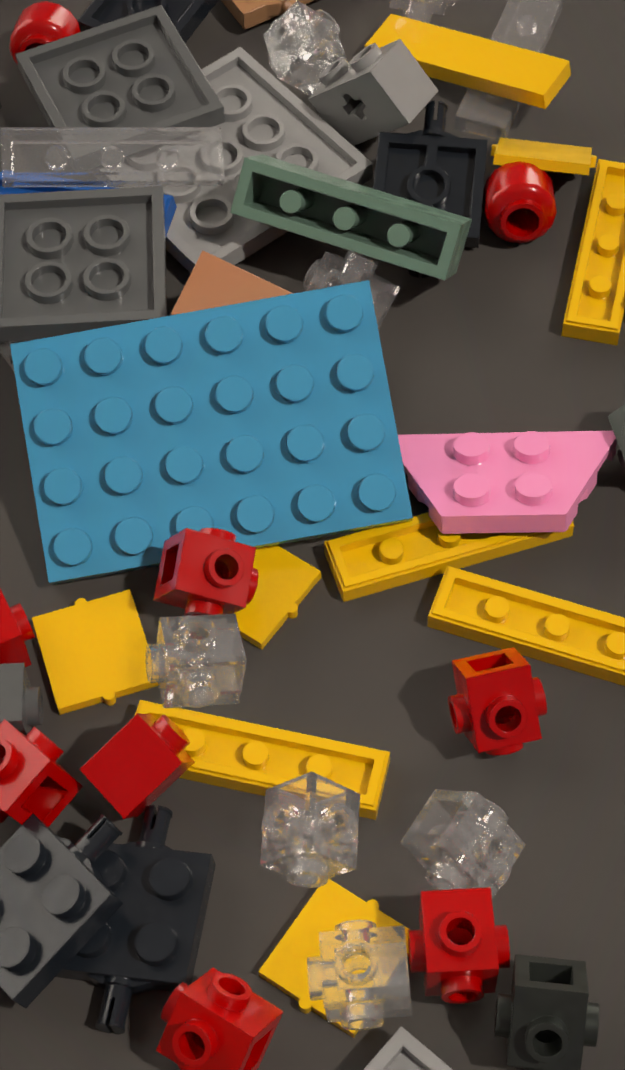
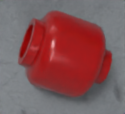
(40, 25)
(519, 202)

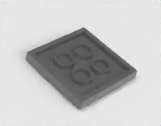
(121, 77)
(81, 260)

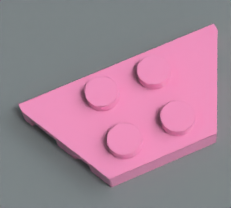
(504, 478)

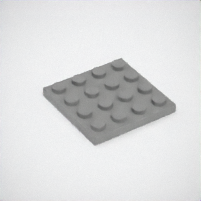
(259, 120)

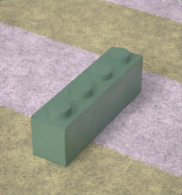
(351, 216)

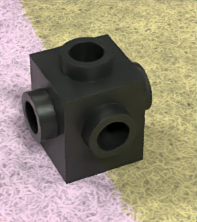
(547, 1014)

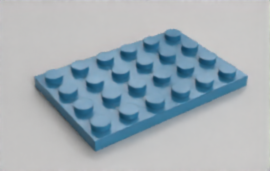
(210, 419)

